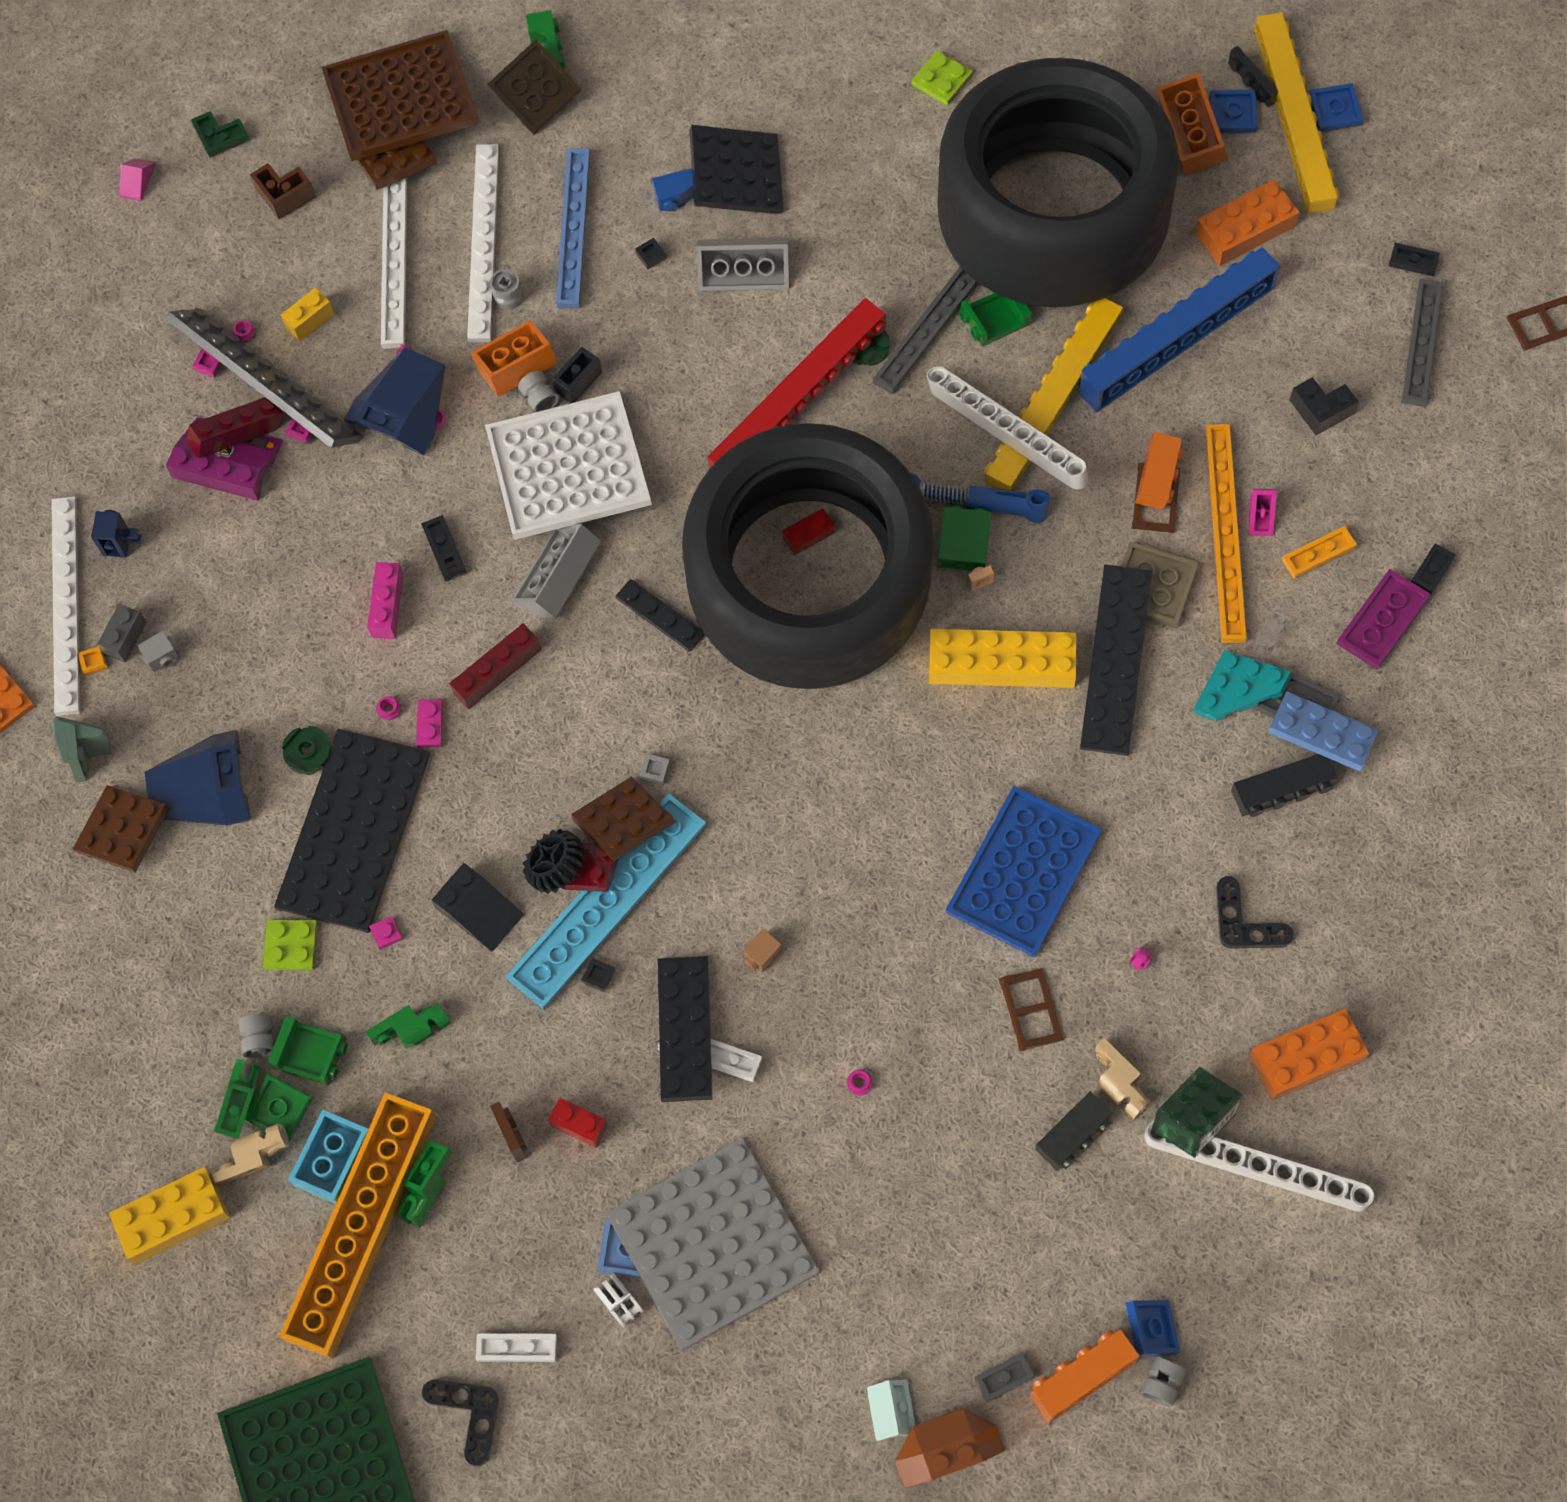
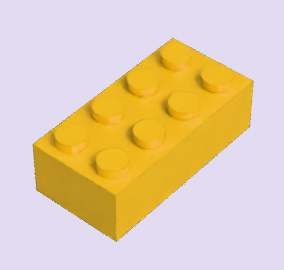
(169, 1215)

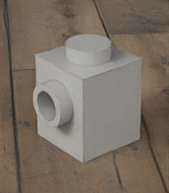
(159, 651)

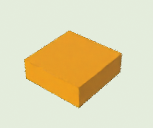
(92, 661)

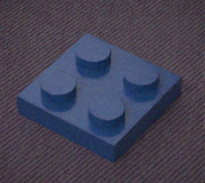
(1336, 107)
(1234, 110)
(1152, 1327)

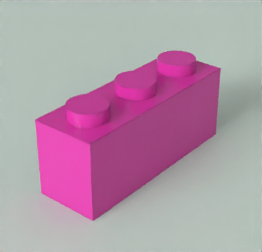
(385, 600)

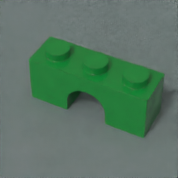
(543, 28)

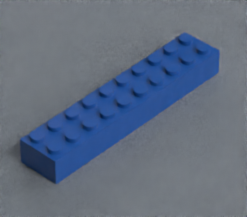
(1178, 329)

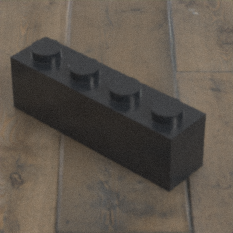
(1284, 784)

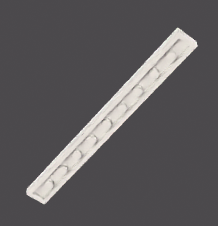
(483, 243)
(394, 265)
(65, 606)

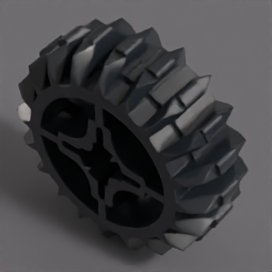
(554, 861)

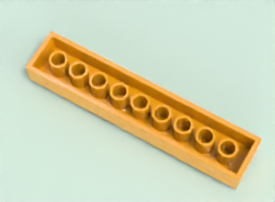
(357, 1226)

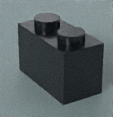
(577, 375)

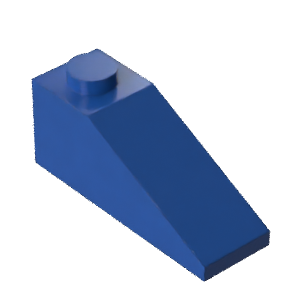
(673, 189)

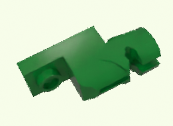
(409, 1027)
(236, 1100)
(424, 1183)

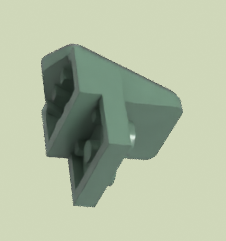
(78, 742)

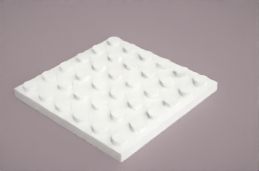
(567, 465)

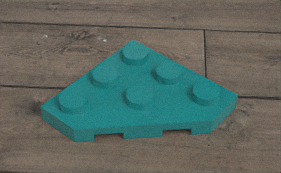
(1239, 685)

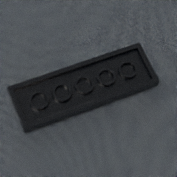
(684, 1029)

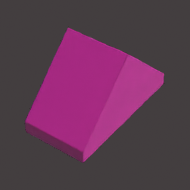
(135, 178)
(1262, 511)

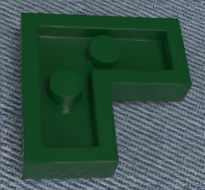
(216, 138)

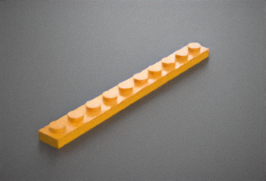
(1225, 534)

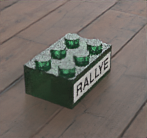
(1196, 1112)

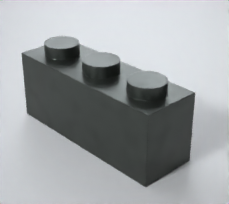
(1074, 1132)

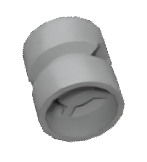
(506, 289)
(538, 391)
(256, 1035)
(1161, 1391)

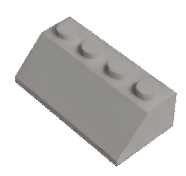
(743, 264)
(556, 571)

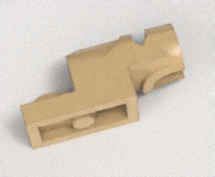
(1120, 1080)
(251, 1153)

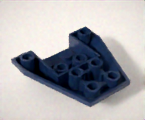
(402, 401)
(202, 783)

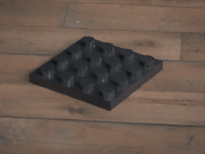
(736, 169)

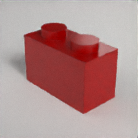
(808, 531)
(578, 1122)

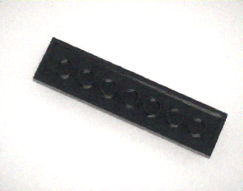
(1116, 660)

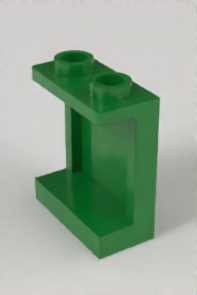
(994, 317)
(964, 538)
(307, 1051)

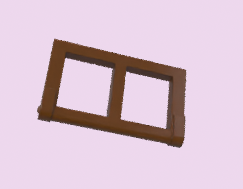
(1540, 309)
(1152, 526)
(1014, 1013)

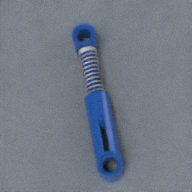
(1032, 505)

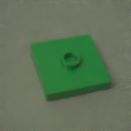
(278, 1103)

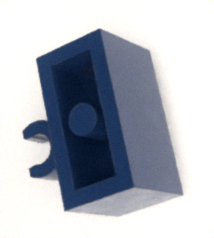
(113, 534)

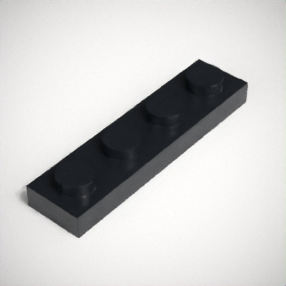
(659, 615)

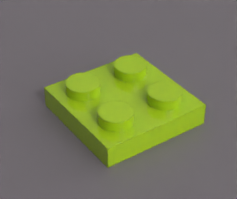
(942, 77)
(290, 945)

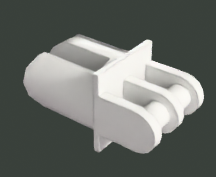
(619, 1302)

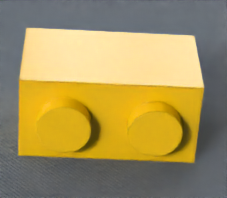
(307, 314)

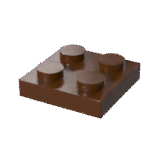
(507, 1124)

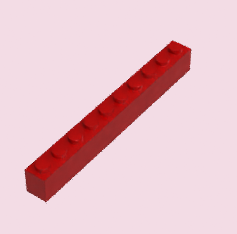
(810, 376)

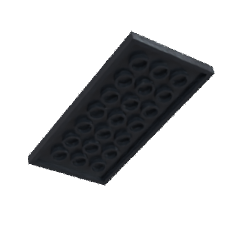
(352, 830)

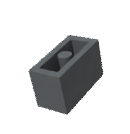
(121, 633)

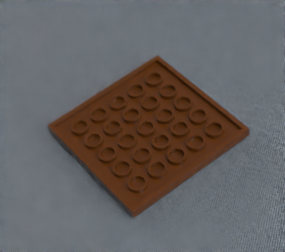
(400, 95)

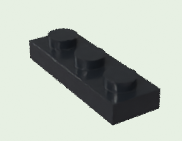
(1252, 76)

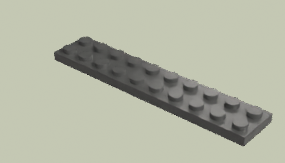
(264, 377)

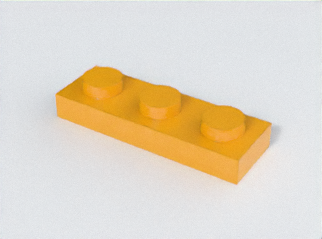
(1319, 552)

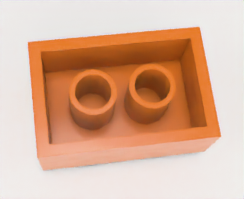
(513, 356)

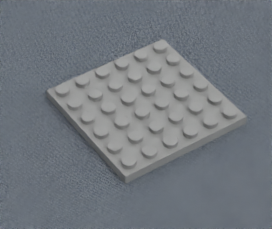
(712, 1244)

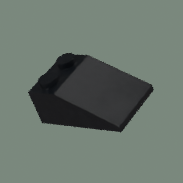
(476, 907)

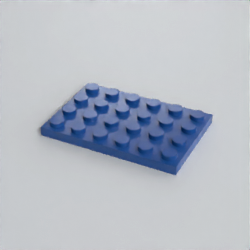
(1023, 871)

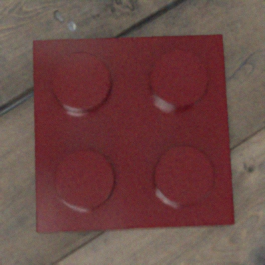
(596, 871)

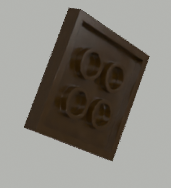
(534, 87)

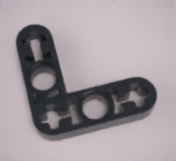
(1243, 930)
(477, 1413)

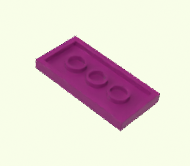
(1383, 619)

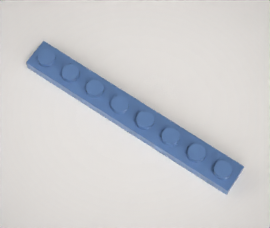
(573, 228)

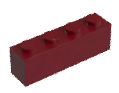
(233, 427)
(495, 666)

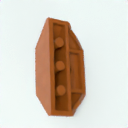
(946, 1446)

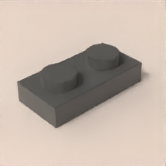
(1004, 1377)

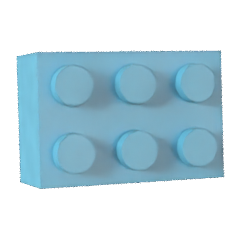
(328, 1156)

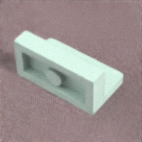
(891, 1409)

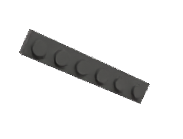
(1422, 342)

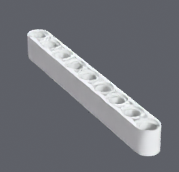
(1008, 428)
(1270, 1175)

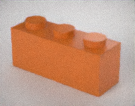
(1159, 471)

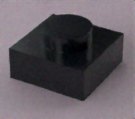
(650, 253)
(598, 975)

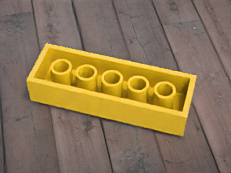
(1002, 658)

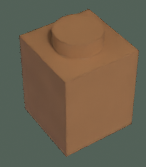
(761, 951)

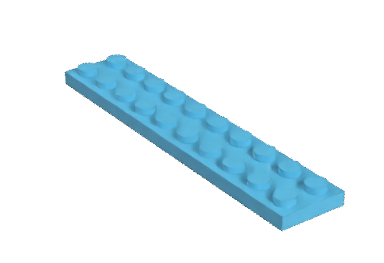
(597, 914)

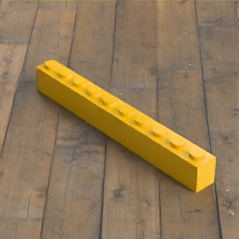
(1296, 113)
(1057, 388)

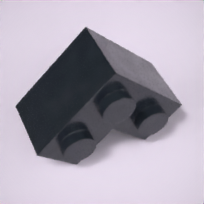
(1321, 409)

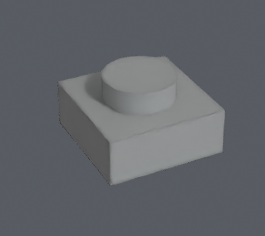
(654, 769)

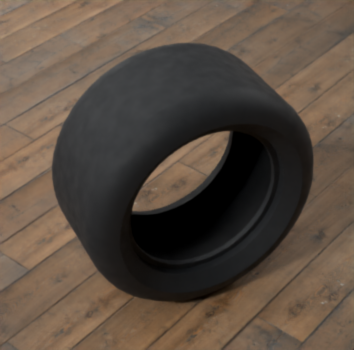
(1066, 109)
(799, 466)

